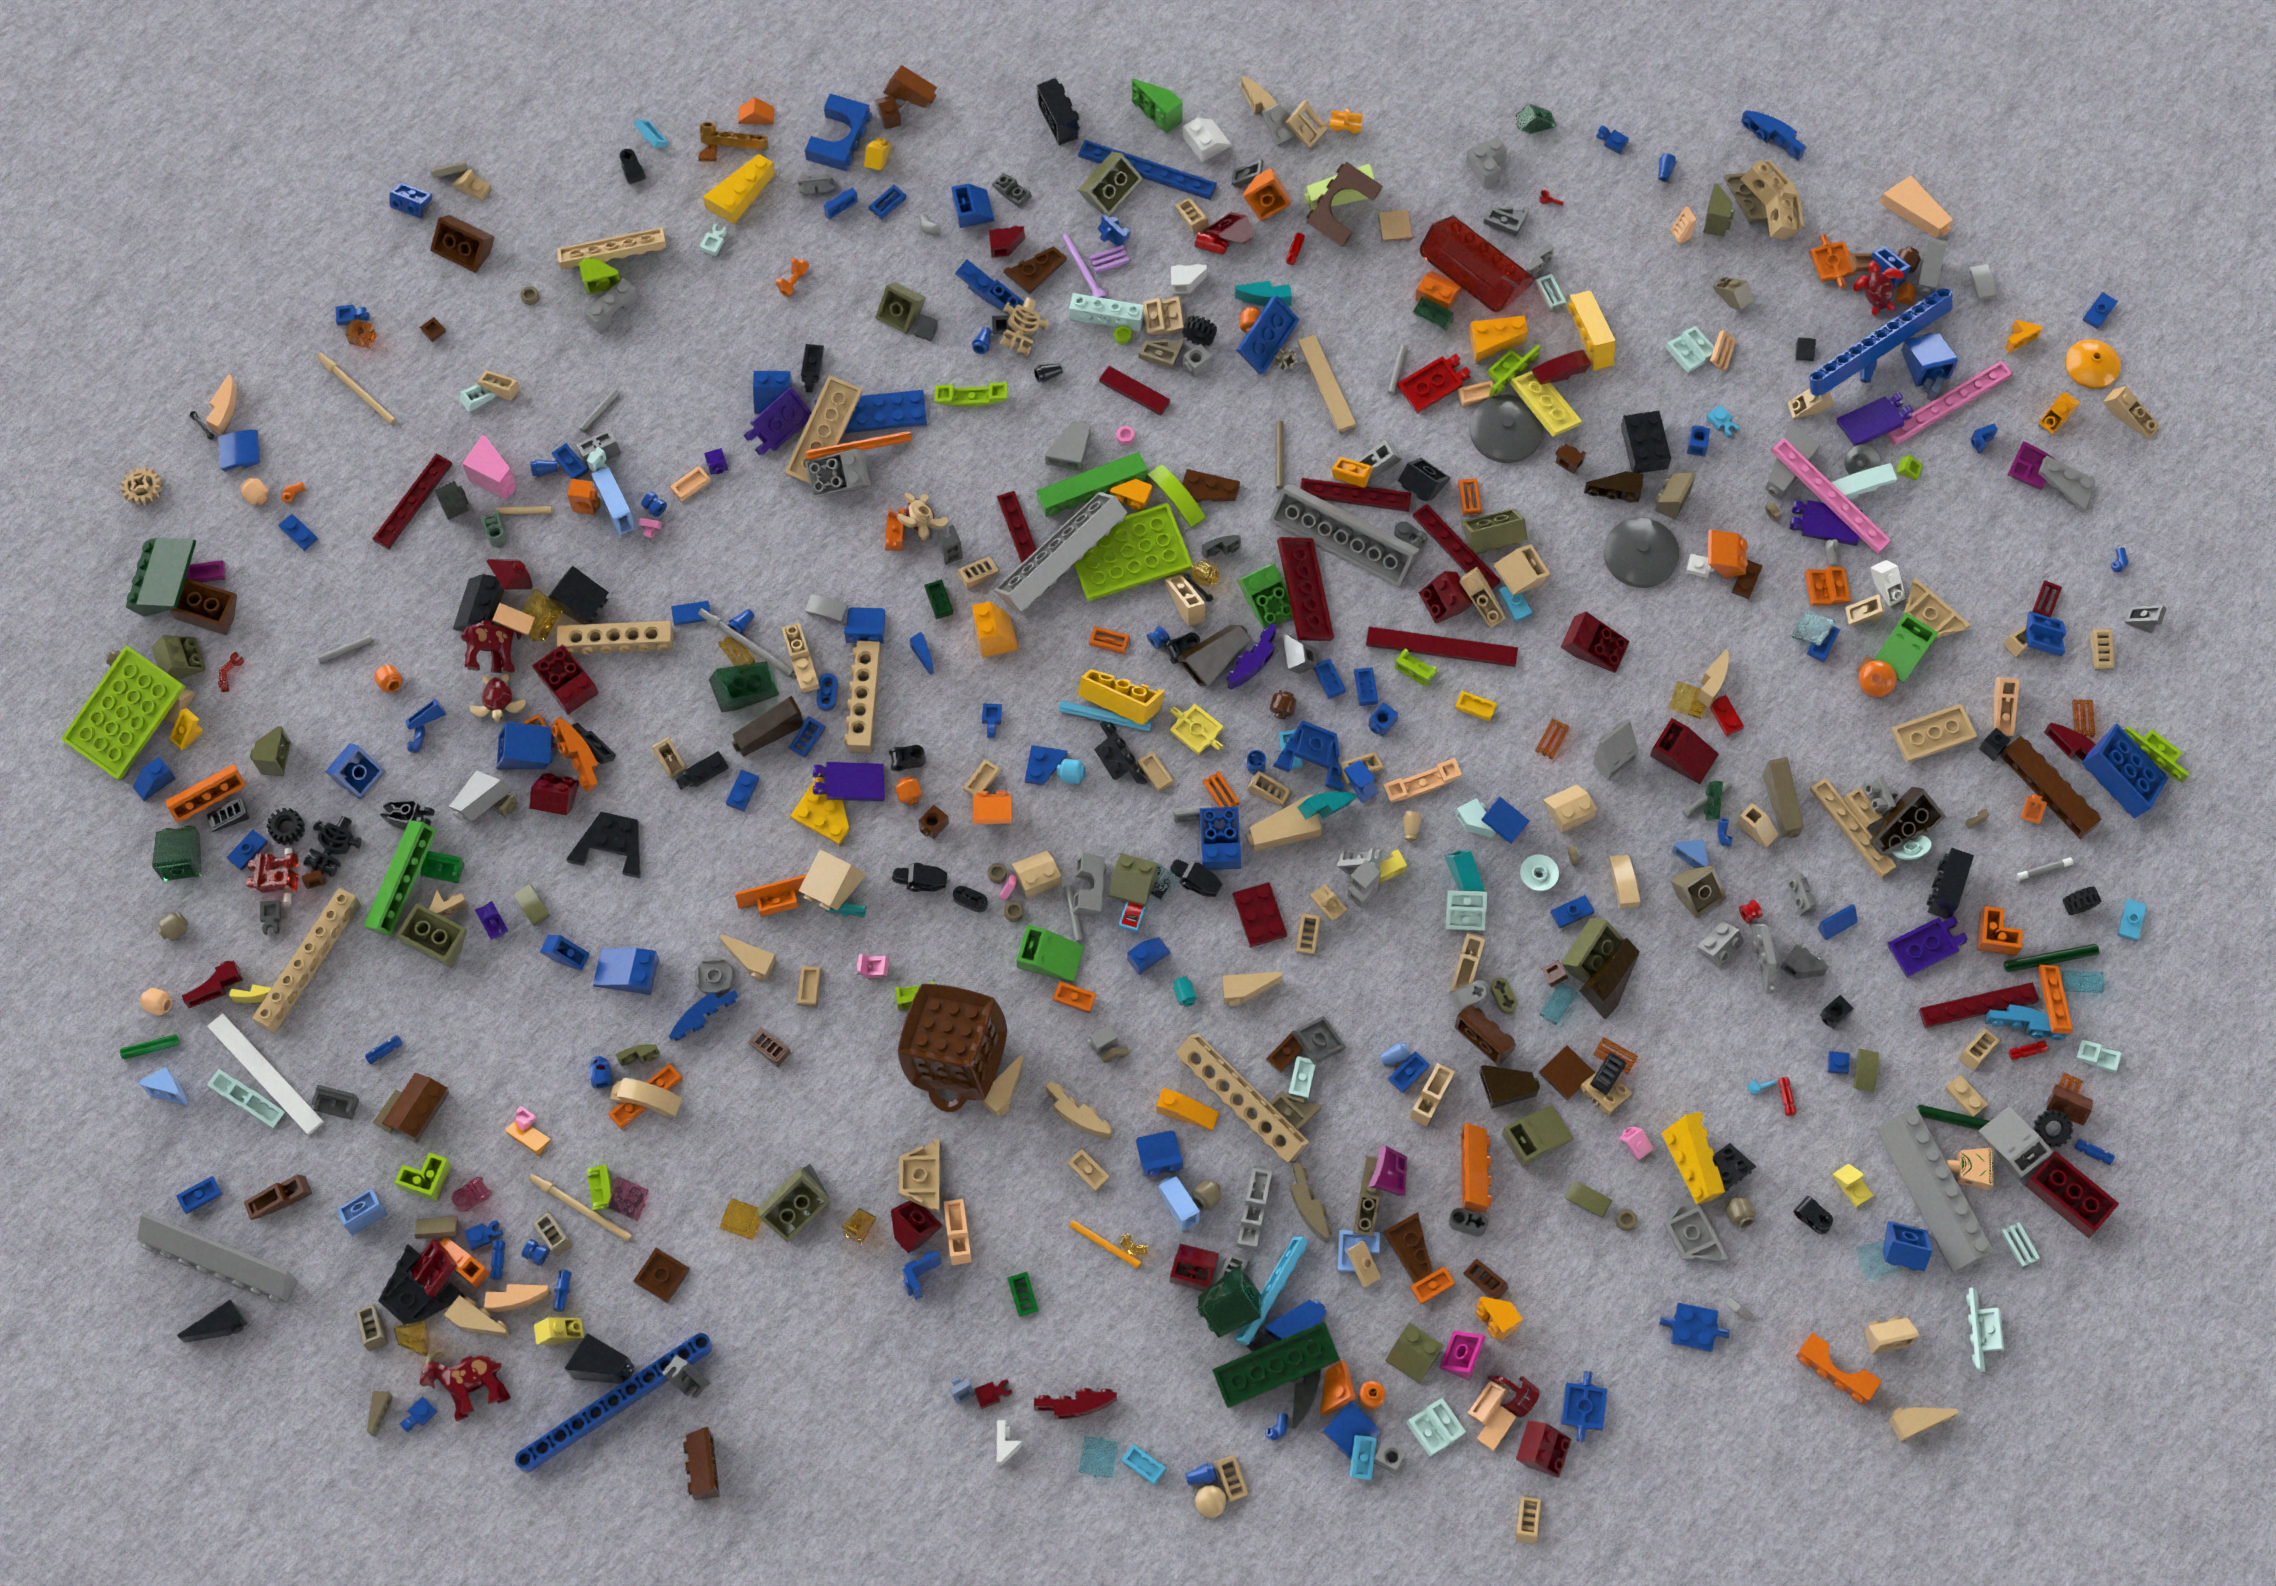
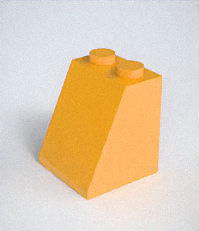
(993, 629)

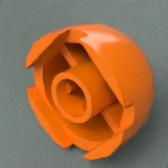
(1877, 678)

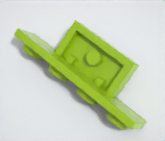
(1508, 367)
(2160, 751)

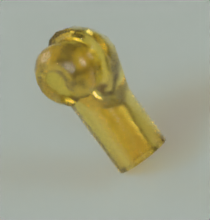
(1130, 1246)

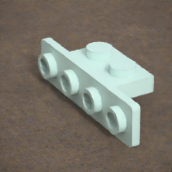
(1986, 1330)

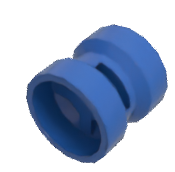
(654, 504)
(1257, 758)
(535, 1252)

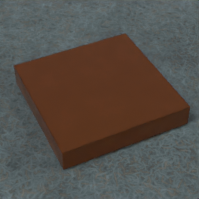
(1566, 1072)
(661, 1275)

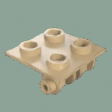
(1608, 1102)

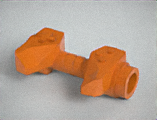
(798, 270)

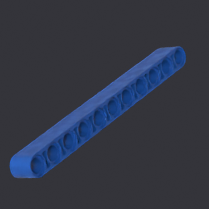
(1880, 342)
(603, 1404)

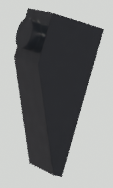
(218, 1323)

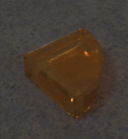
(708, 153)

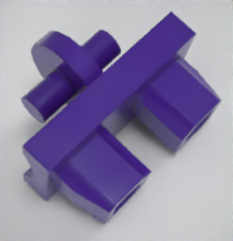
(491, 920)

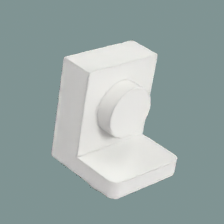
(1698, 566)

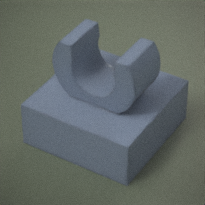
(1932, 387)
(961, 1390)

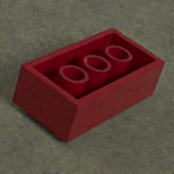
(2071, 1194)

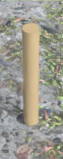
(525, 510)

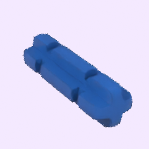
(383, 1049)
(2094, 1151)
(497, 1260)

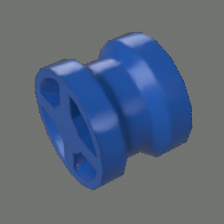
(1158, 637)

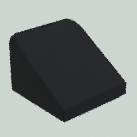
(1000, 324)
(926, 327)
(1805, 349)

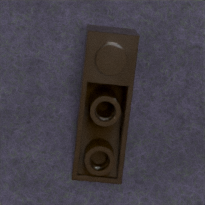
(1621, 486)

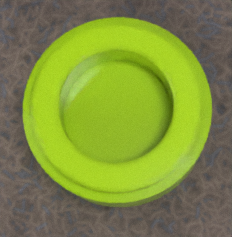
(1122, 335)

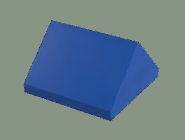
(1505, 820)

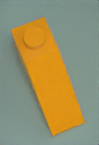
(1186, 1109)

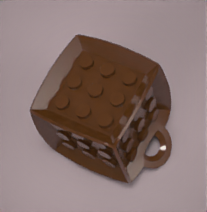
(952, 1043)

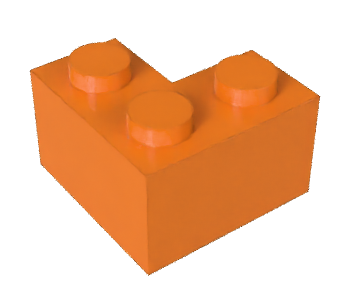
(1995, 937)

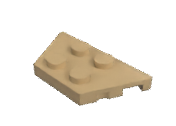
(1933, 611)
(921, 1176)

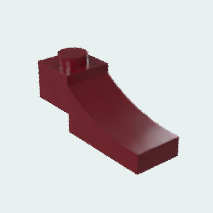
(225, 975)

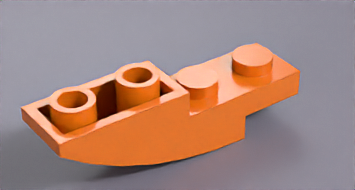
(573, 746)

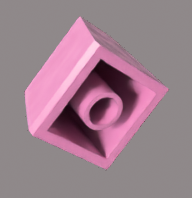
(488, 469)

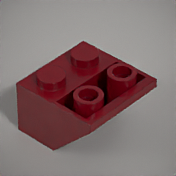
(1445, 596)
(553, 794)
(1193, 1267)
(1543, 1448)

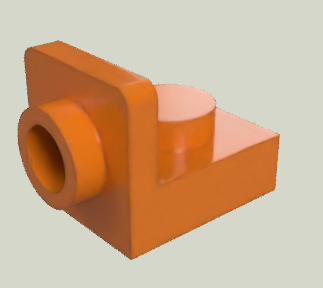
(2033, 808)

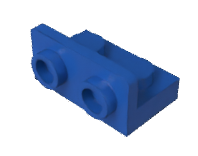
(409, 199)

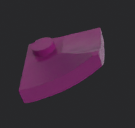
(2027, 465)
(1390, 1172)

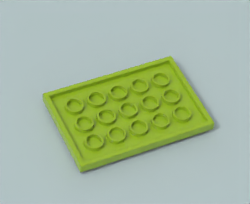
(1134, 553)
(123, 712)

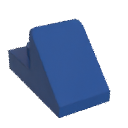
(1361, 780)

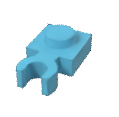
(1722, 419)

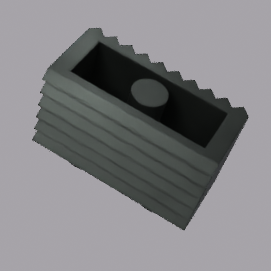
(452, 499)

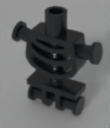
(341, 838)

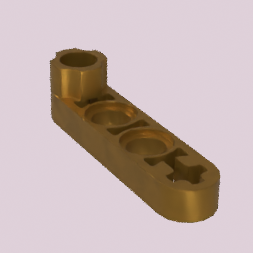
(709, 135)

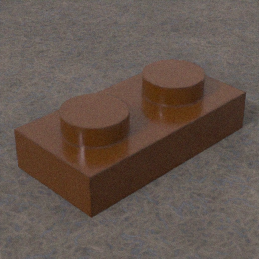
(1745, 583)
(1285, 1053)

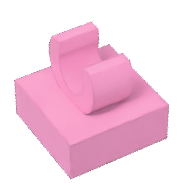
(650, 526)

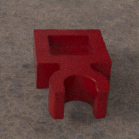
(989, 1394)

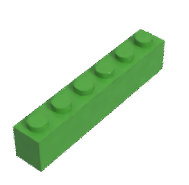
(1085, 486)
(400, 878)

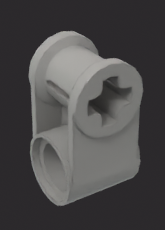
(1466, 995)

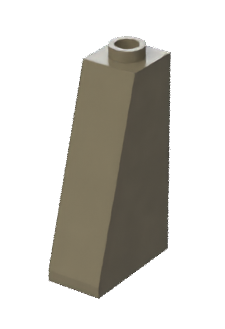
(1783, 797)

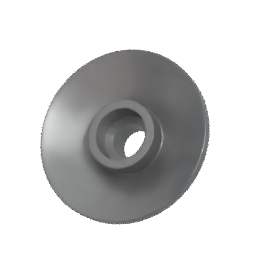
(1862, 452)

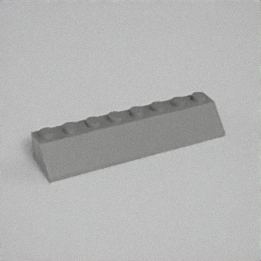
(1344, 534)
(1061, 551)
(1935, 1190)
(215, 1258)

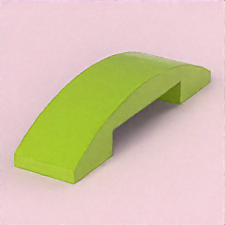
(971, 396)
(1177, 494)

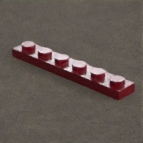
(1978, 1005)

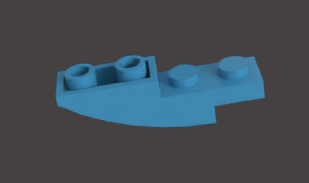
(2017, 1017)

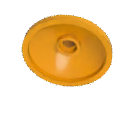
(2091, 371)

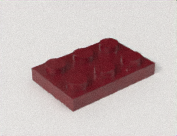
(1259, 914)

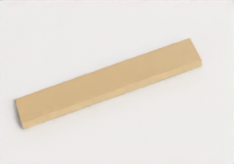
(1326, 383)
(1852, 827)

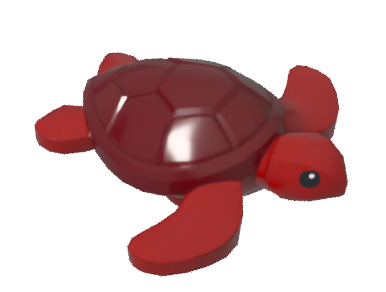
(1878, 287)

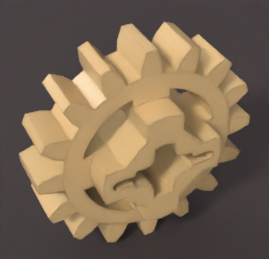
(141, 486)

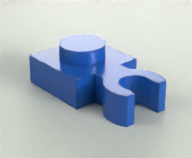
(480, 1236)

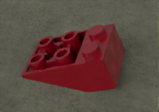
(1594, 642)
(565, 679)
(1684, 751)

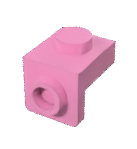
(873, 966)
(1637, 1142)

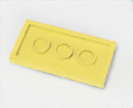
(1546, 404)

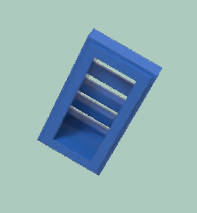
(920, 648)
(427, 714)
(816, 735)

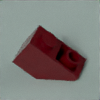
(1005, 240)

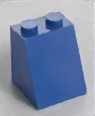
(1928, 358)
(524, 746)

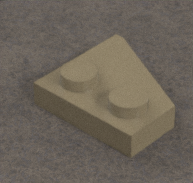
(1161, 352)
(1295, 1109)

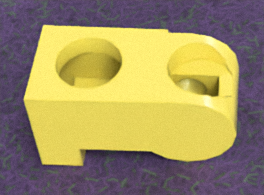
(1392, 866)

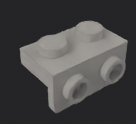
(1721, 943)

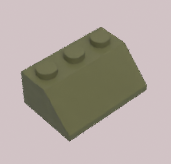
(1110, 183)
(1495, 530)
(432, 935)
(1591, 949)
(793, 1204)

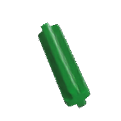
(149, 1046)

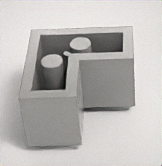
(1485, 159)

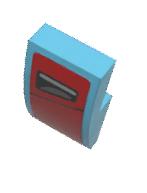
(1132, 916)

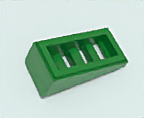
(1027, 1284)

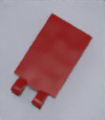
(1433, 382)

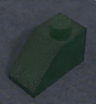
(1534, 119)

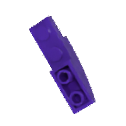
(1253, 661)

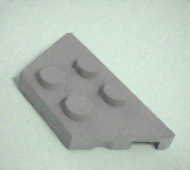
(1766, 957)
(1693, 1233)

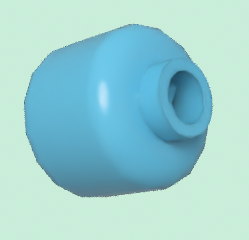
(1071, 771)

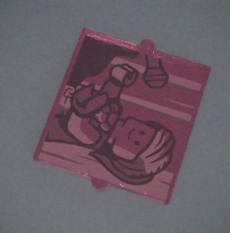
(627, 1198)

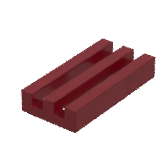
(2051, 586)

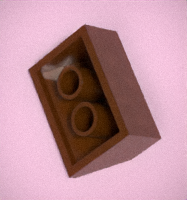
(461, 242)
(206, 606)
(1485, 1034)
(416, 1106)
(701, 1464)

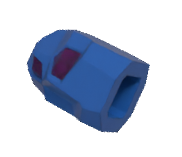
(600, 1073)

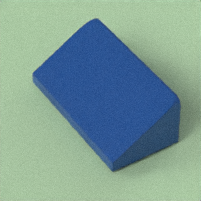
(1838, 922)

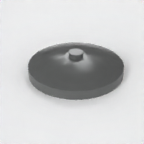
(1505, 429)
(1641, 552)

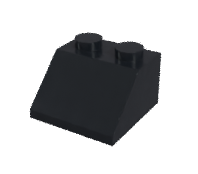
(1423, 479)

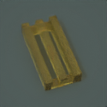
(727, 640)

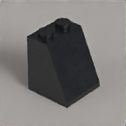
(578, 596)
(599, 1362)

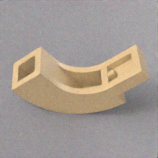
(646, 1095)

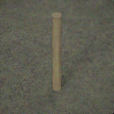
(1279, 454)

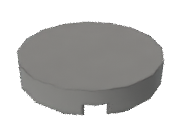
(714, 976)

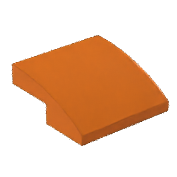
(1827, 586)

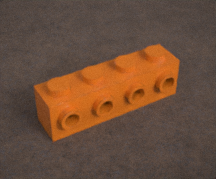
(205, 793)

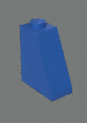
(1297, 1320)

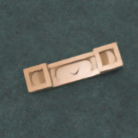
(1423, 782)

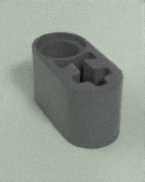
(1471, 1229)

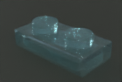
(2083, 981)
(1558, 1003)

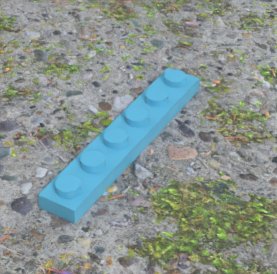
(1273, 1286)

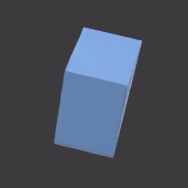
(1691, 852)

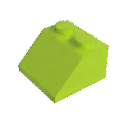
(597, 275)

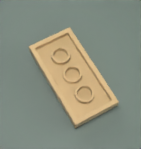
(1933, 733)

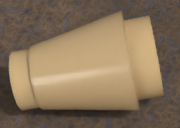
(1411, 825)

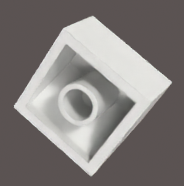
(1205, 138)

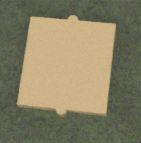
(1395, 225)

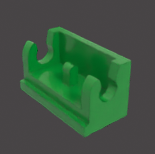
(442, 867)

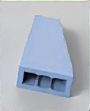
(613, 500)

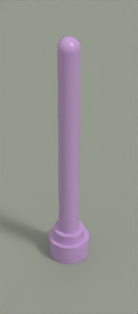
(1097, 292)

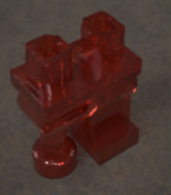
(269, 877)

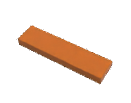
(2055, 999)
(627, 1112)

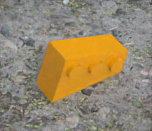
(1496, 335)

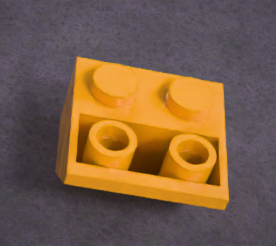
(1499, 1316)

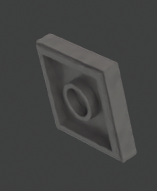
(1318, 1040)

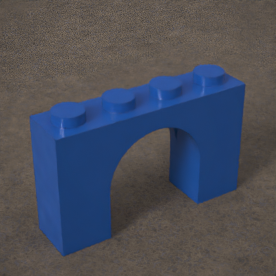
(840, 153)

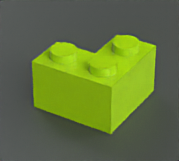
(426, 1182)

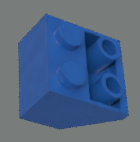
(971, 205)

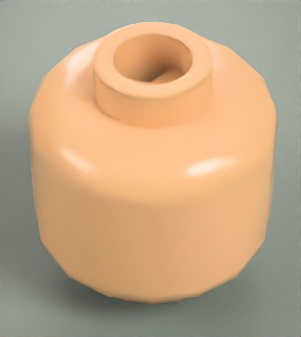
(254, 491)
(156, 1001)

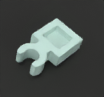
(713, 242)
(596, 460)

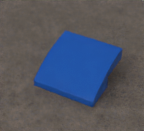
(239, 449)
(2045, 634)
(1346, 1425)

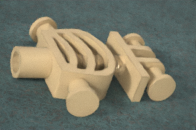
(1020, 319)

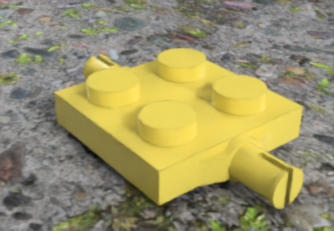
(1196, 729)

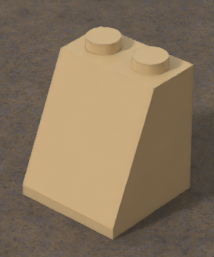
(830, 881)

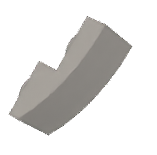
(1543, 256)
(1983, 282)
(826, 608)

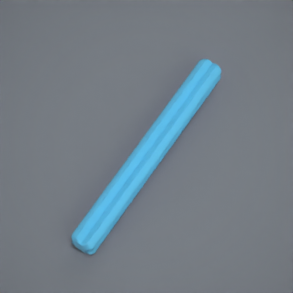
(1101, 715)

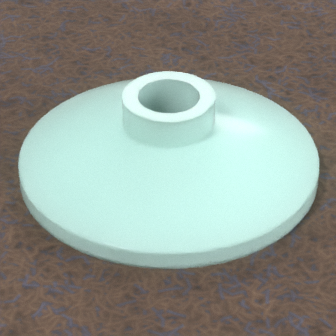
(1914, 848)
(1539, 864)

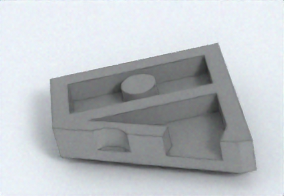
(1275, 120)

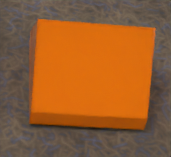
(1905, 293)

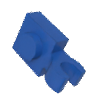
(1615, 141)
(347, 312)
(991, 715)
(419, 1413)

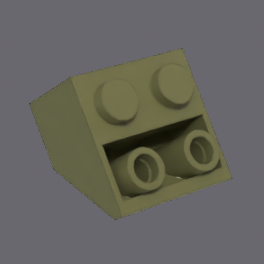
(178, 656)

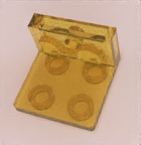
(545, 614)

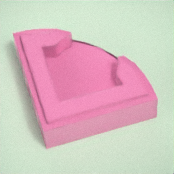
(1008, 887)
(524, 1118)

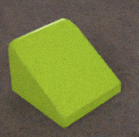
(1909, 467)

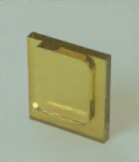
(1685, 700)
(741, 1219)

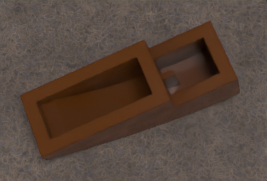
(278, 1197)

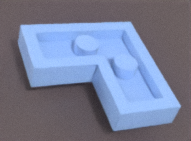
(1347, 1240)

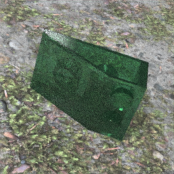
(742, 685)

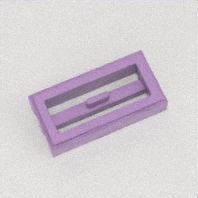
(1108, 256)

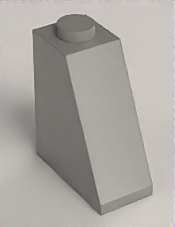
(1930, 267)
(1070, 447)
(478, 796)

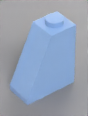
(1179, 1203)

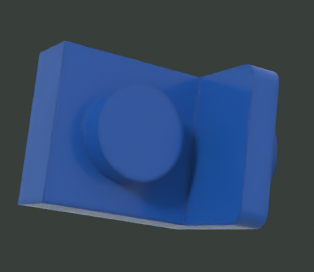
(1982, 436)

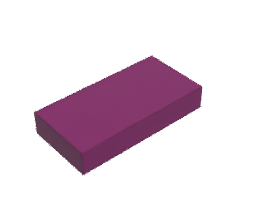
(207, 571)

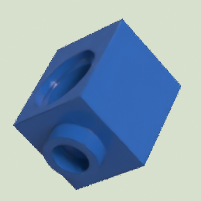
(1698, 447)
(1383, 712)

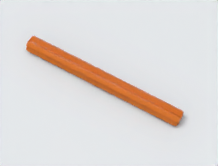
(861, 444)

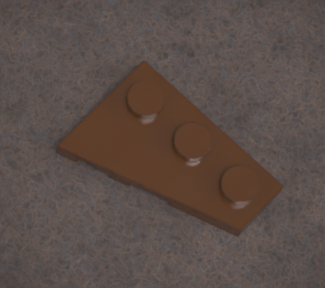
(1036, 270)
(1210, 487)
(1409, 1246)

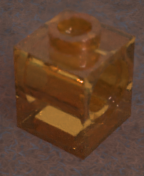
(357, 328)

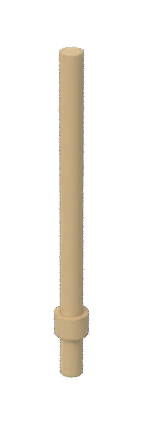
(332, 367)
(548, 1187)

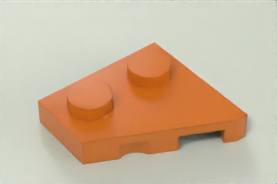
(1336, 1389)

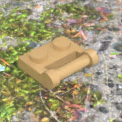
(1303, 127)

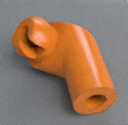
(290, 492)

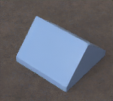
(164, 1086)

